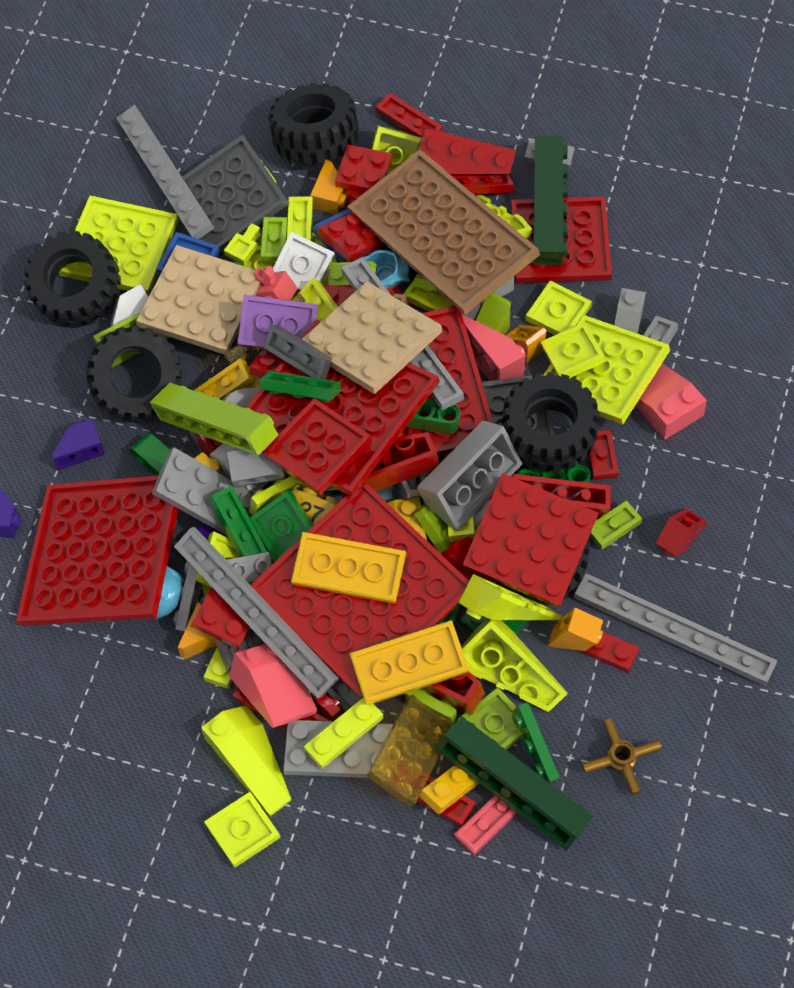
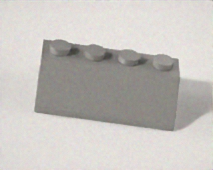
(469, 474)

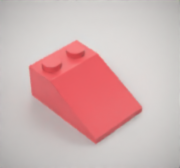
(494, 352)
(670, 402)
(271, 686)

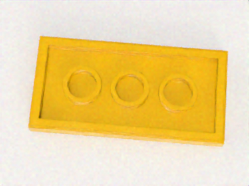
(348, 567)
(409, 662)

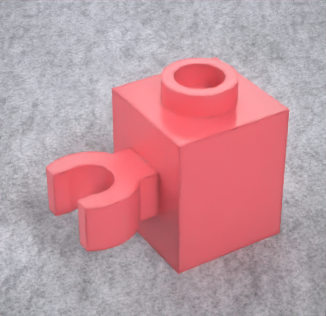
(275, 284)

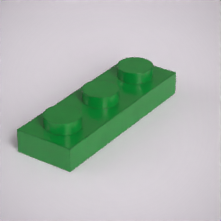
(300, 386)
(236, 522)
(534, 742)

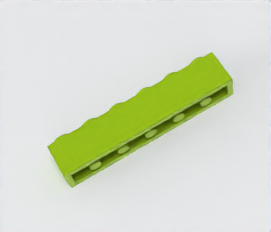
(214, 418)

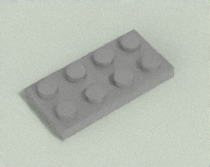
(189, 484)
(351, 763)

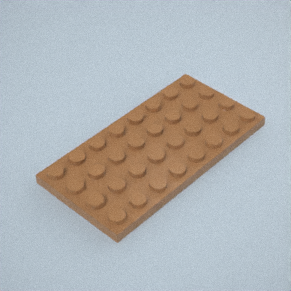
(443, 231)

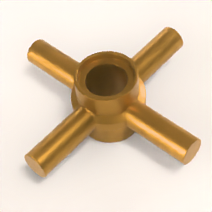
(618, 765)

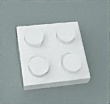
(303, 260)

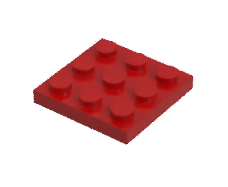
(317, 446)

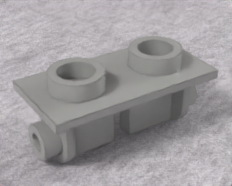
(251, 566)

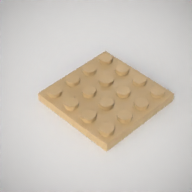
(199, 300)
(372, 336)

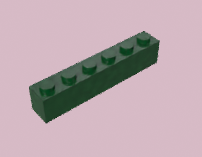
(548, 199)
(514, 783)

